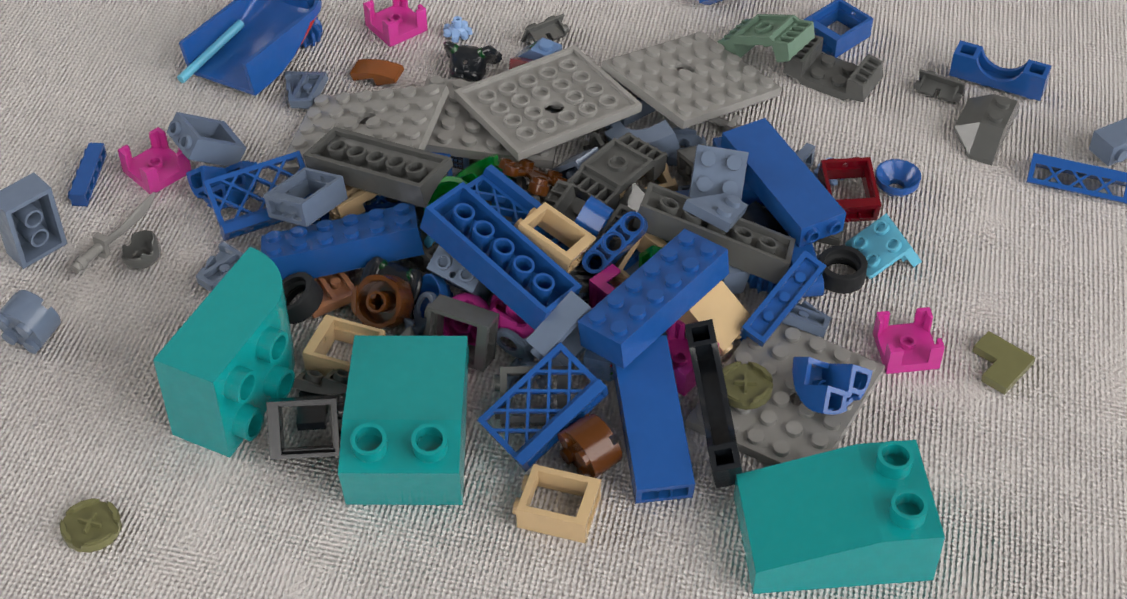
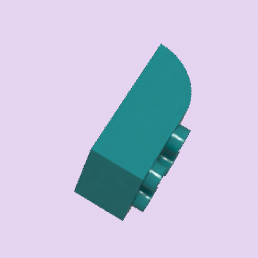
(229, 358)

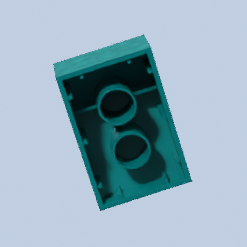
(405, 421)
(840, 519)

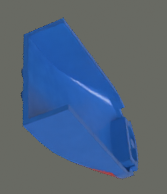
(259, 49)

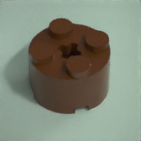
(396, 298)
(589, 446)

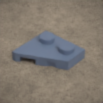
(808, 319)

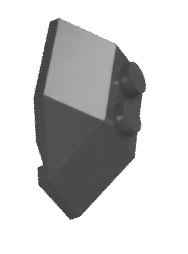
(985, 125)

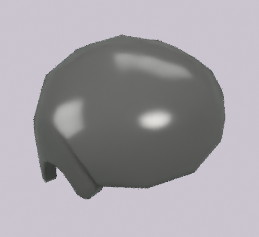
(142, 251)

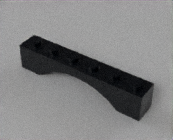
(714, 403)

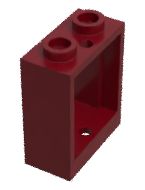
(859, 208)

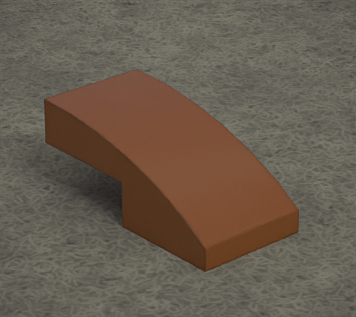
(381, 71)

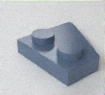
(304, 87)
(718, 209)
(218, 266)

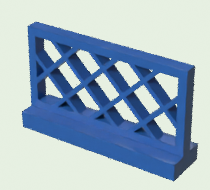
(511, 197)
(251, 220)
(545, 437)

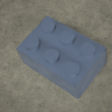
(717, 171)
(30, 221)

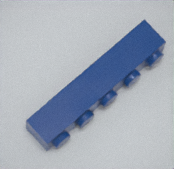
(87, 174)

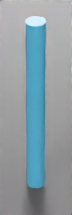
(210, 51)

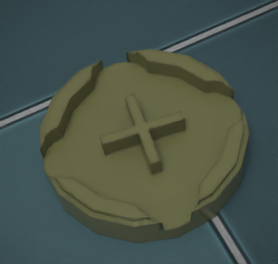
(747, 385)
(90, 525)

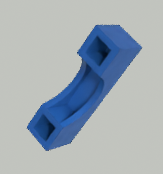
(973, 65)

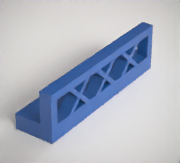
(1078, 169)
(782, 299)

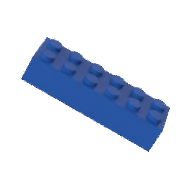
(346, 242)
(497, 254)
(653, 298)

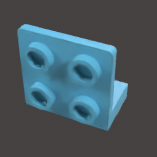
(883, 246)

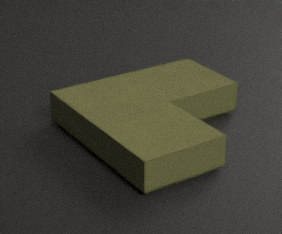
(1007, 361)

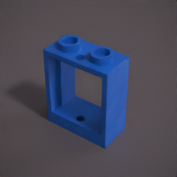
(843, 12)

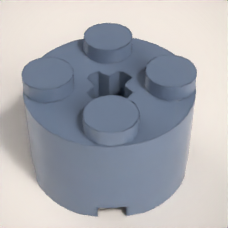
(27, 321)

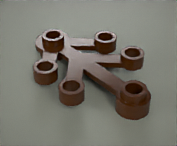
(538, 179)

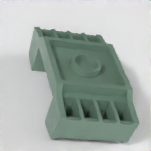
(783, 32)

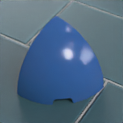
(198, 175)
(829, 386)

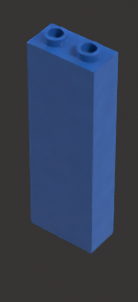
(785, 183)
(654, 426)

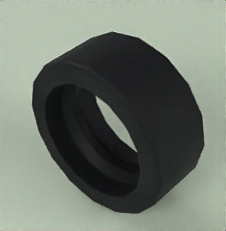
(848, 256)
(308, 302)

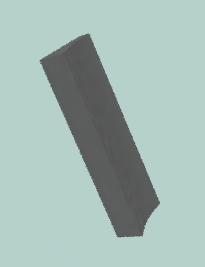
(379, 165)
(748, 244)

